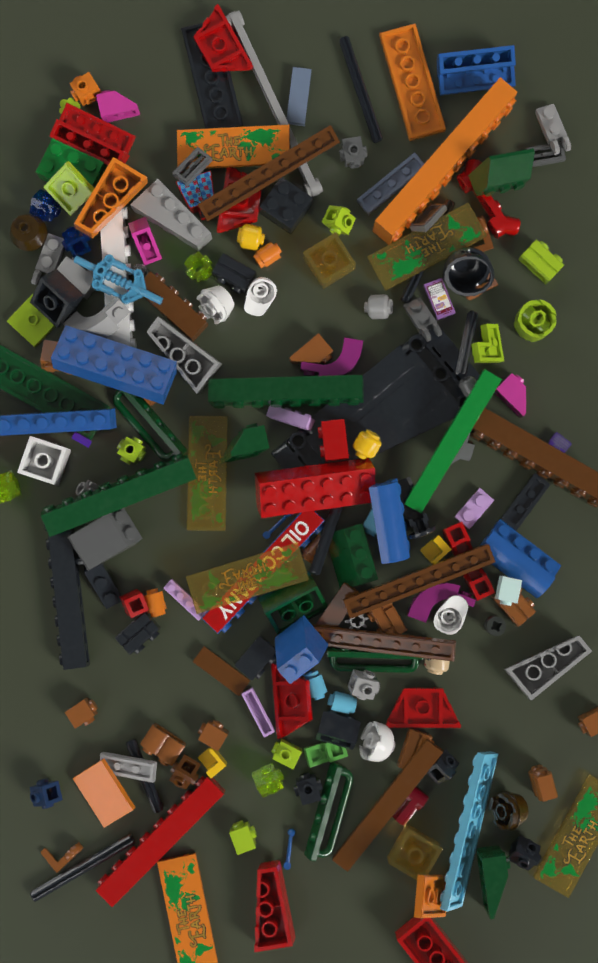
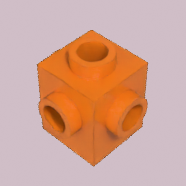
(84, 89)

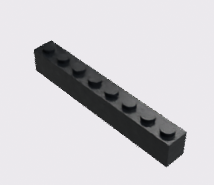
(68, 601)

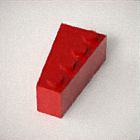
(273, 916)

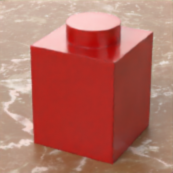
(134, 603)

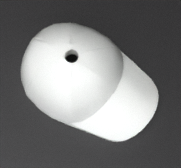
(257, 299)
(451, 623)

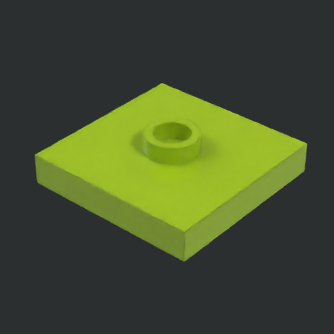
(69, 188)
(30, 323)

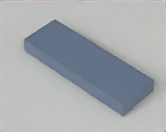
(298, 96)

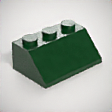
(503, 172)
(247, 444)
(352, 557)
(292, 602)

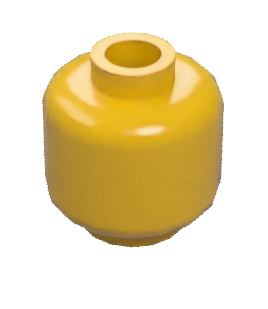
(250, 237)
(367, 444)

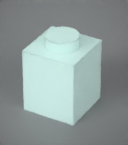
(508, 590)

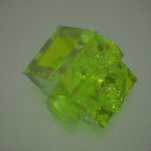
(198, 260)
(9, 487)
(268, 780)

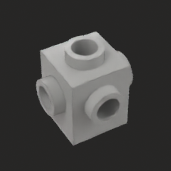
(363, 684)

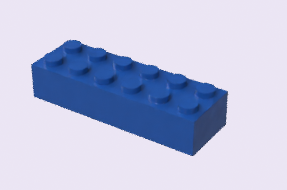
(114, 364)

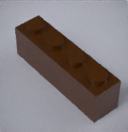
(174, 308)

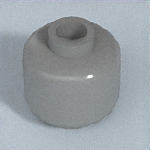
(378, 306)

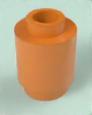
(267, 255)
(155, 602)

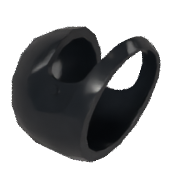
(466, 270)

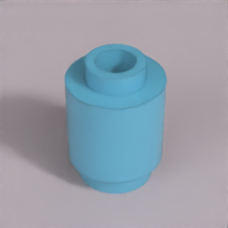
(317, 685)
(342, 702)

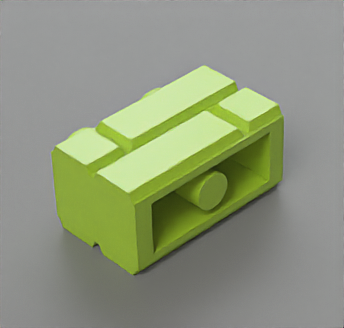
(541, 261)

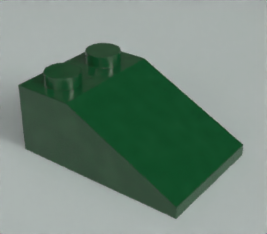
(493, 875)

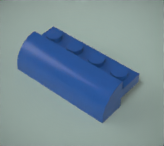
(475, 69)
(389, 521)
(521, 559)

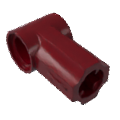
(413, 802)

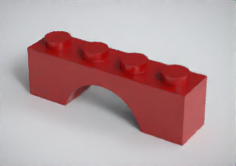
(460, 542)

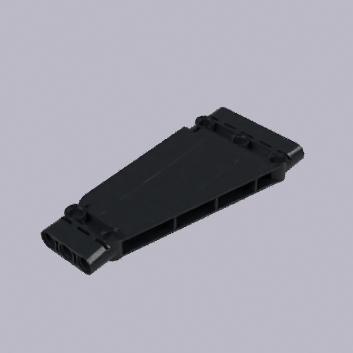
(399, 401)

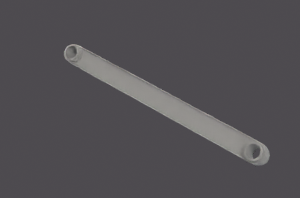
(235, 19)

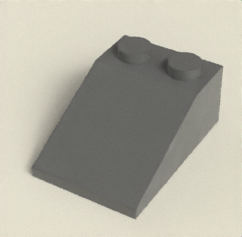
(105, 538)

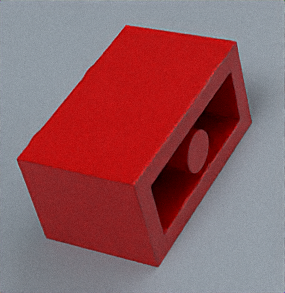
(334, 440)

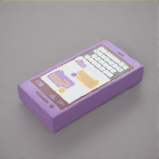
(439, 299)

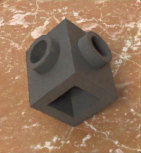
(353, 152)

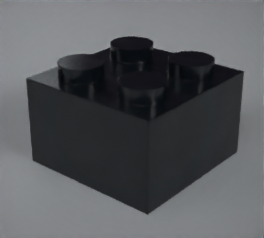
(286, 205)
(56, 297)

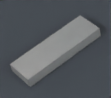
(131, 767)

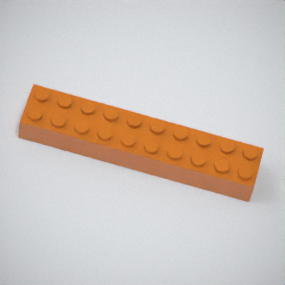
(444, 161)

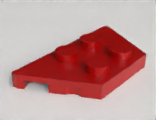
(221, 45)
(241, 213)
(291, 703)
(422, 710)

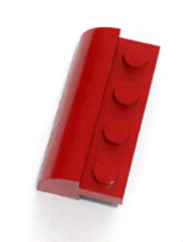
(92, 135)

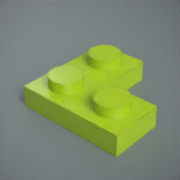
(491, 348)

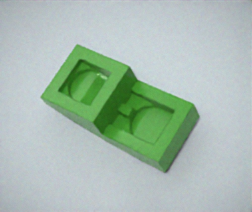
(322, 753)

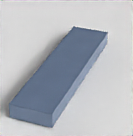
(390, 184)

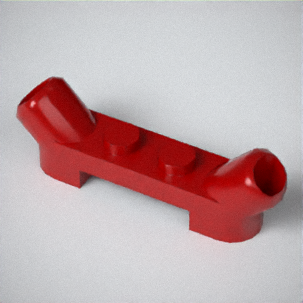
(499, 223)

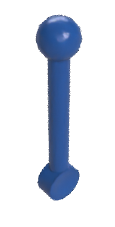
(267, 534)
(287, 865)

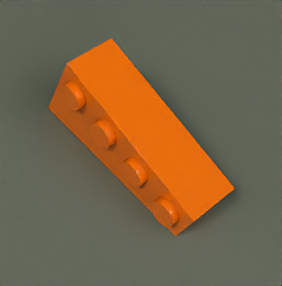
(112, 193)

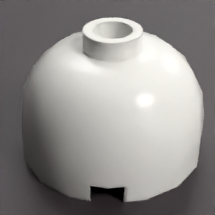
(377, 742)

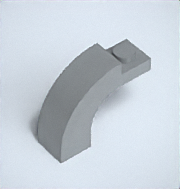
(102, 323)

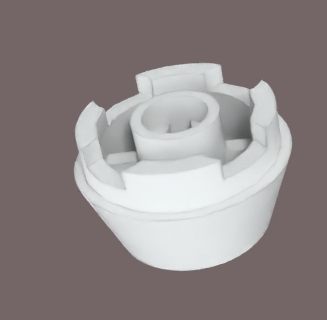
(216, 303)

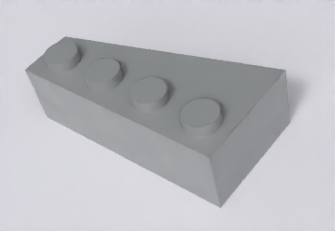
(166, 211)
(192, 361)
(544, 668)

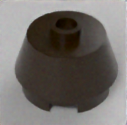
(28, 232)
(508, 810)

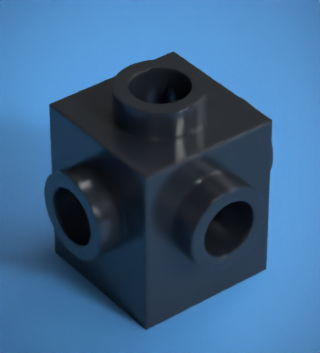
(443, 768)
(308, 795)
(524, 853)

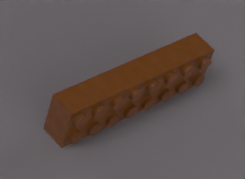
(538, 455)

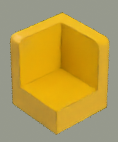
(435, 549)
(212, 761)

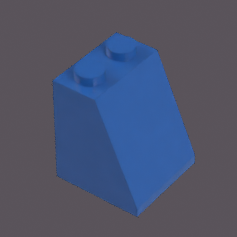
(298, 649)

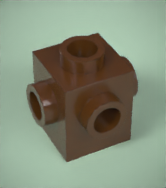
(185, 772)

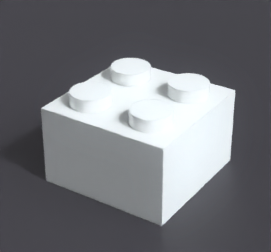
(44, 461)

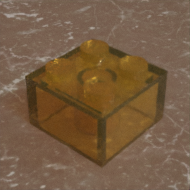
(329, 260)
(414, 852)

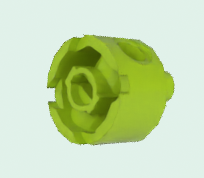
(535, 320)

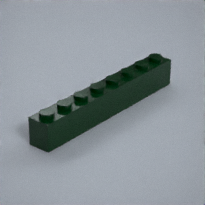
(286, 390)
(117, 495)

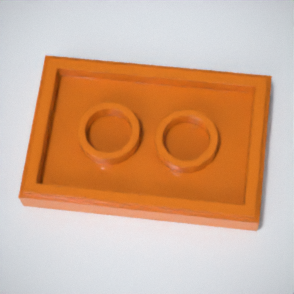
(104, 793)
(428, 896)

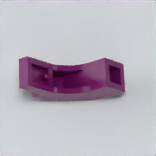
(342, 366)
(426, 599)

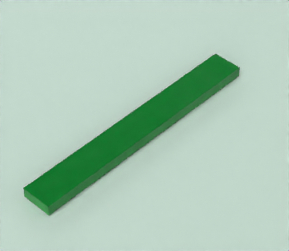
(452, 440)

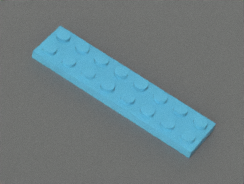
(469, 830)

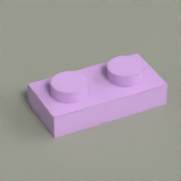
(474, 508)

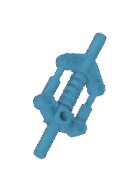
(102, 270)

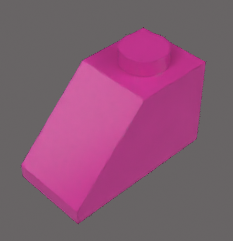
(115, 106)
(144, 241)
(513, 394)

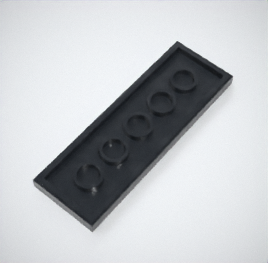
(213, 89)

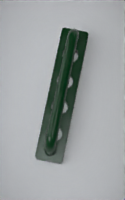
(155, 422)
(333, 653)
(323, 810)

